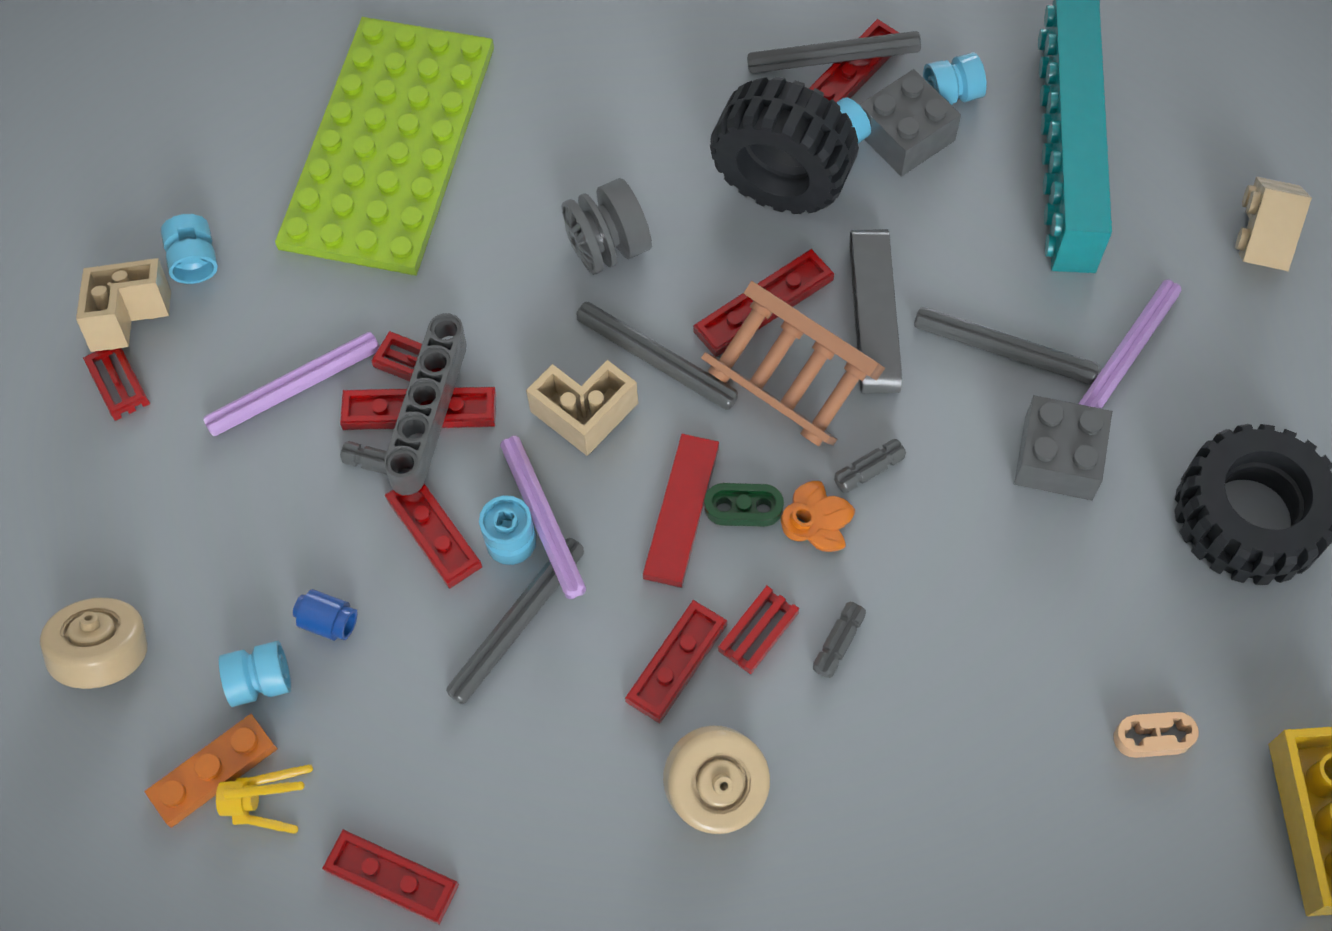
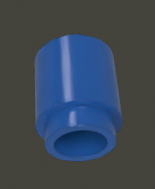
(325, 615)

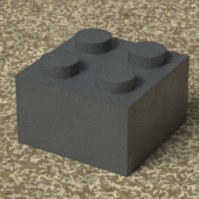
(910, 122)
(1063, 447)

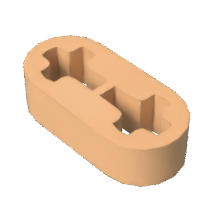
(1155, 725)

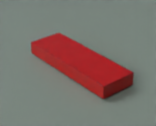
(435, 535)
(676, 661)
(391, 876)

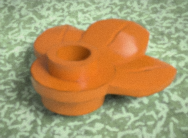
(822, 516)

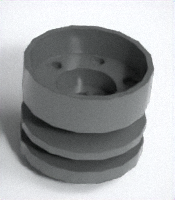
(613, 223)

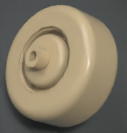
(93, 643)
(716, 779)

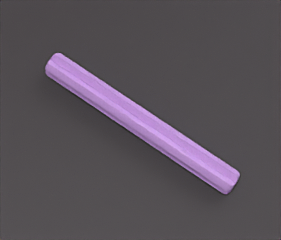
(1131, 345)
(291, 384)
(543, 518)

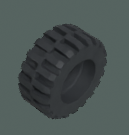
(784, 145)
(1235, 544)

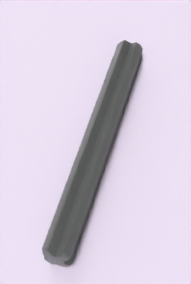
(834, 52)
(1006, 345)
(657, 355)
(508, 629)

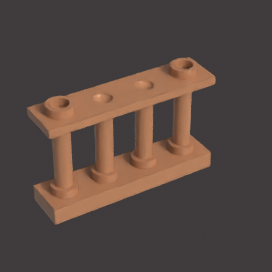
(825, 348)

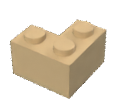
(1275, 222)
(118, 295)
(583, 412)

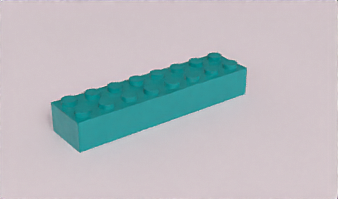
(1075, 136)

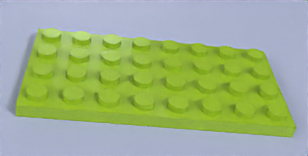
(386, 146)

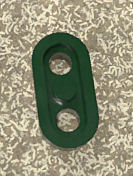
(743, 500)

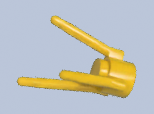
(242, 796)

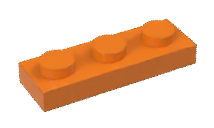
(199, 776)

